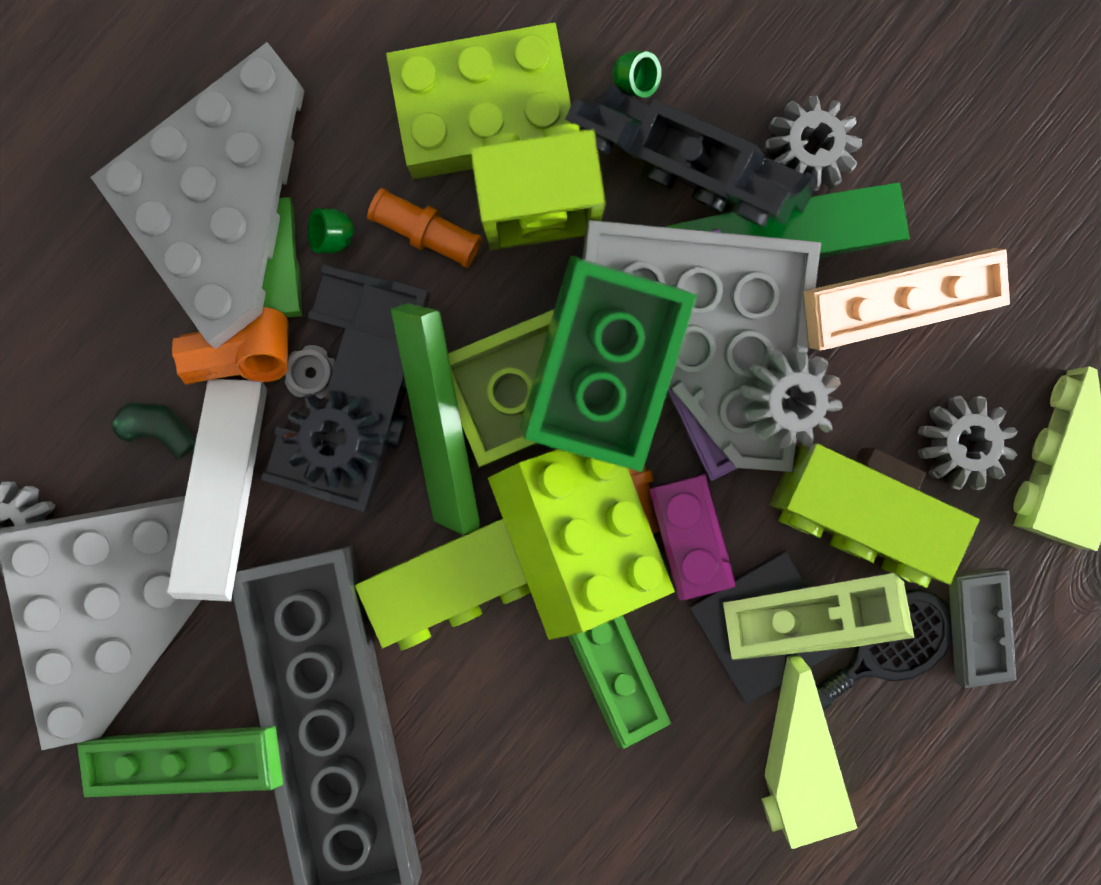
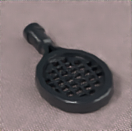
(844, 679)

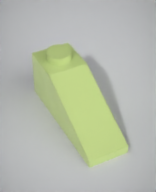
(819, 618)
(802, 766)

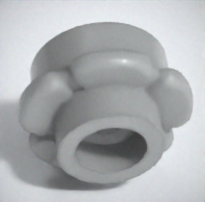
(298, 363)

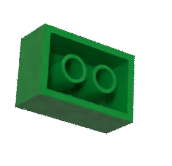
(606, 364)

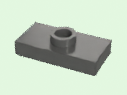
(982, 627)

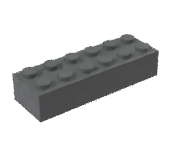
(324, 693)

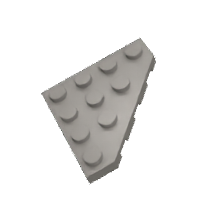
(208, 191)
(743, 310)
(91, 611)

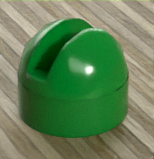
(637, 73)
(329, 230)

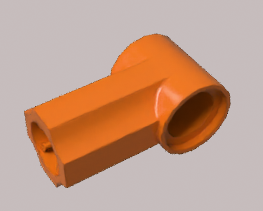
(254, 352)

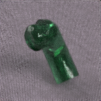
(154, 420)

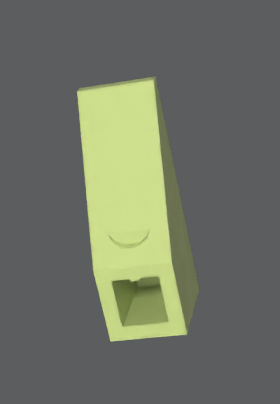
(1065, 483)

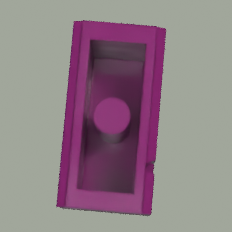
(692, 536)

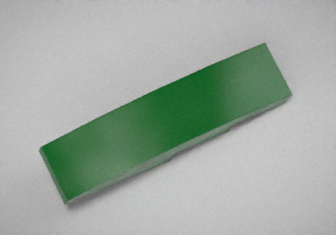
(838, 220)

